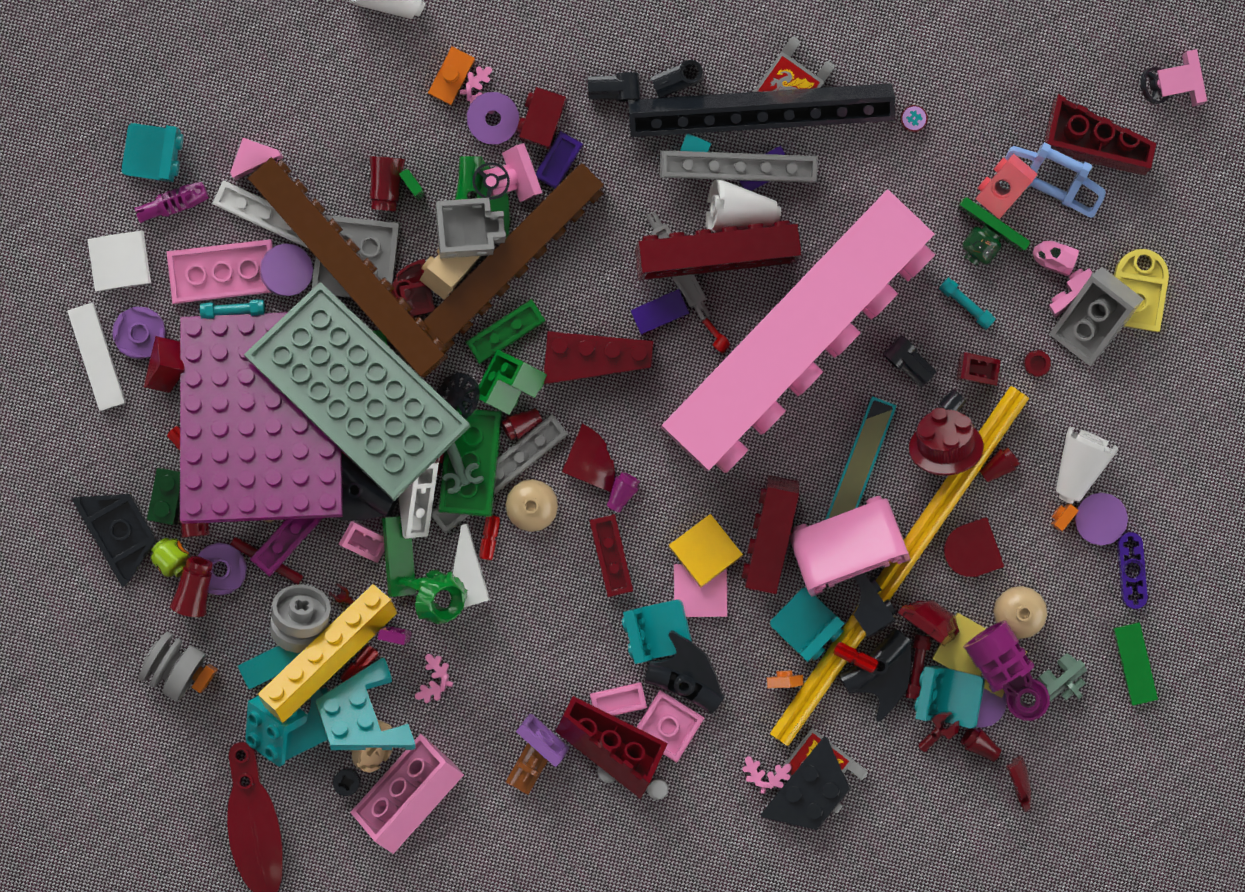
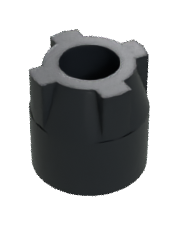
(952, 401)

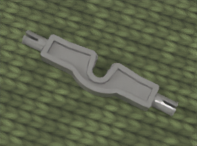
(686, 284)

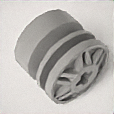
(171, 666)

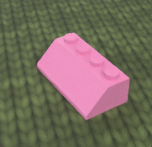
(406, 794)

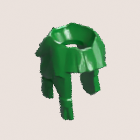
(429, 587)

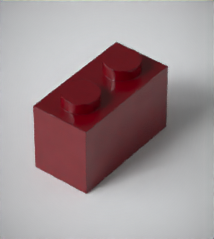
(542, 117)

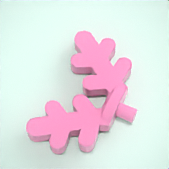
(474, 82)
(441, 671)
(773, 780)

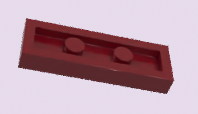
(611, 555)

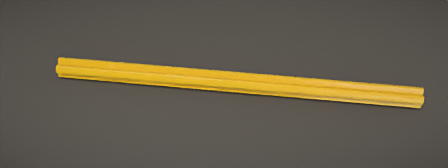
(893, 575)

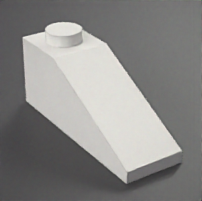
(417, 504)
(468, 569)

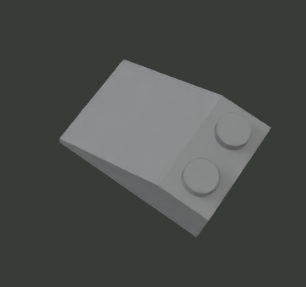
(1096, 316)

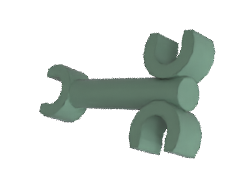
(462, 476)

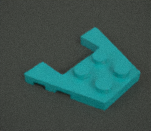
(350, 717)

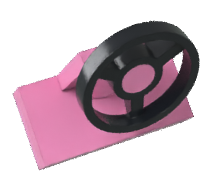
(1176, 81)
(515, 175)

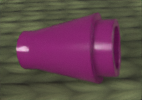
(623, 490)

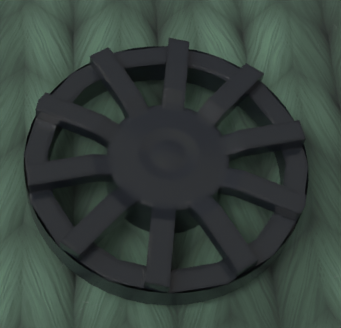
(458, 396)

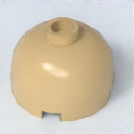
(531, 505)
(1022, 610)

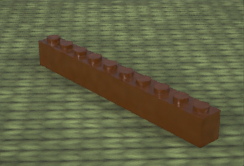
(513, 256)
(348, 267)

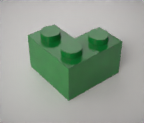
(507, 379)

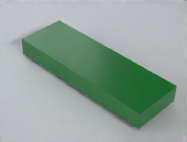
(994, 224)
(505, 331)
(397, 557)
(1135, 663)

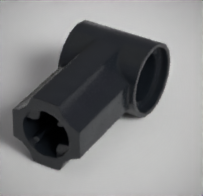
(674, 79)
(621, 87)
(905, 357)

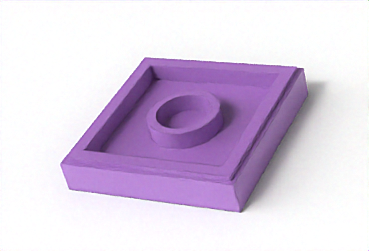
(543, 740)

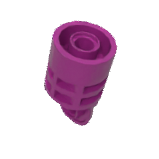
(1008, 668)

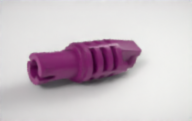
(173, 202)

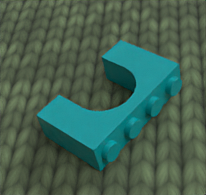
(269, 666)

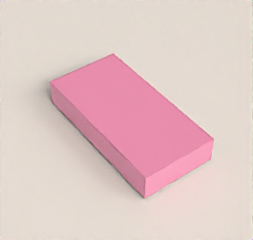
(620, 699)

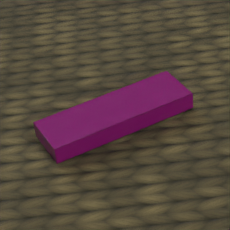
(283, 543)
(394, 635)

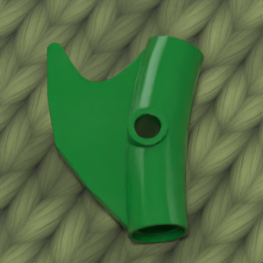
(467, 167)

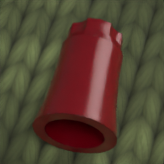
(385, 182)
(193, 588)

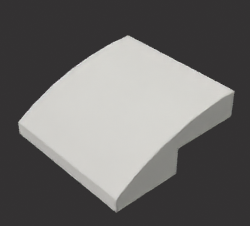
(119, 261)

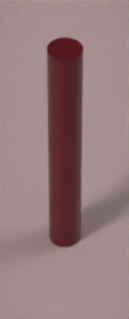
(282, 570)

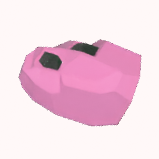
(1056, 257)

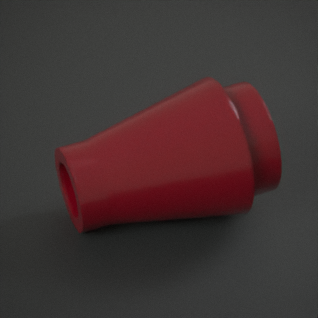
(519, 424)
(1000, 465)
(978, 742)

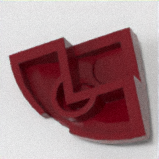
(413, 290)
(590, 460)
(1021, 781)

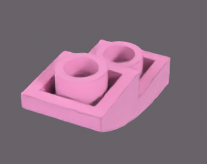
(1075, 284)

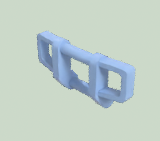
(1082, 170)

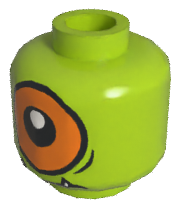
(169, 557)

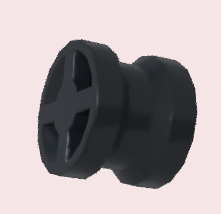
(351, 780)

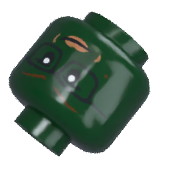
(981, 245)

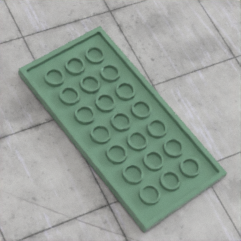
(357, 391)

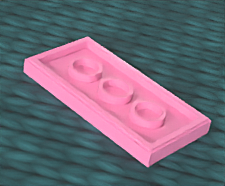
(217, 271)

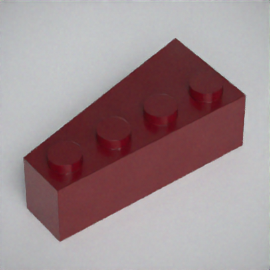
(1096, 139)
(590, 356)
(772, 534)
(612, 744)

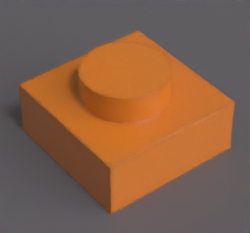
(1063, 516)
(203, 677)
(784, 679)

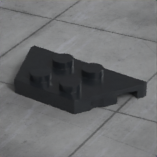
(118, 531)
(811, 790)

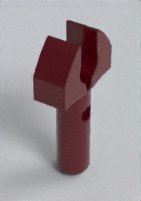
(939, 731)

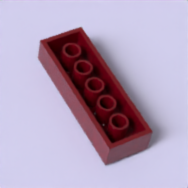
(717, 251)

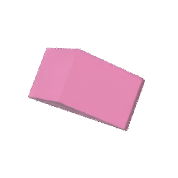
(252, 156)
(363, 541)

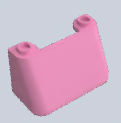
(848, 545)

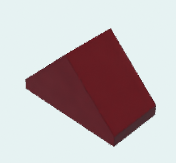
(164, 365)
(978, 369)

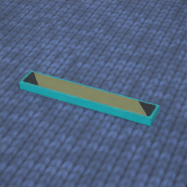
(862, 457)

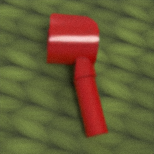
(721, 342)

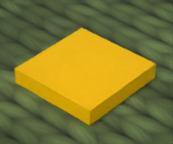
(705, 550)

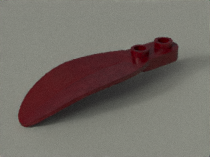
(253, 825)

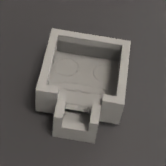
(468, 227)

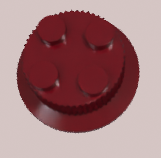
(945, 443)

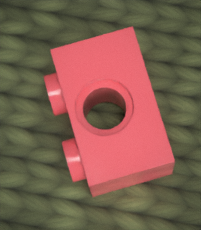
(995, 197)

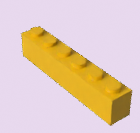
(327, 653)

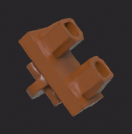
(527, 769)

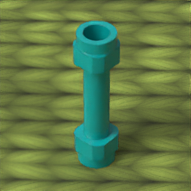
(255, 308)
(984, 318)

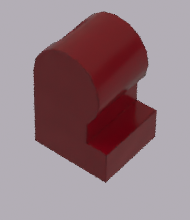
(194, 529)

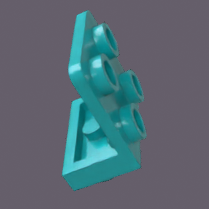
(152, 152)
(807, 625)
(650, 627)
(949, 692)
(267, 733)

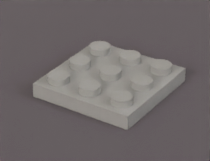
(377, 242)

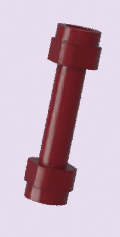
(921, 644)

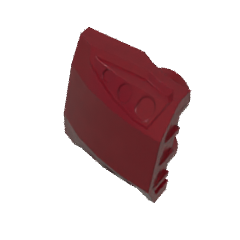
(931, 619)

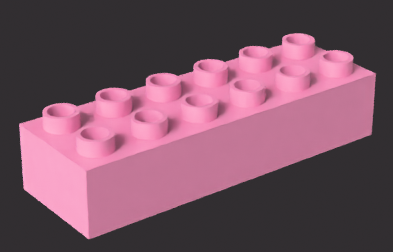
(797, 330)

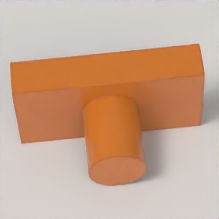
(451, 76)

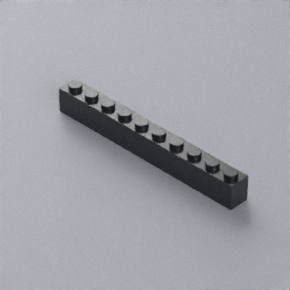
(761, 110)

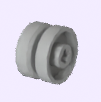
(298, 616)

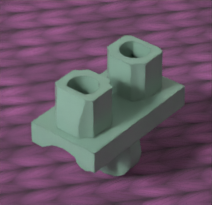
(1072, 671)

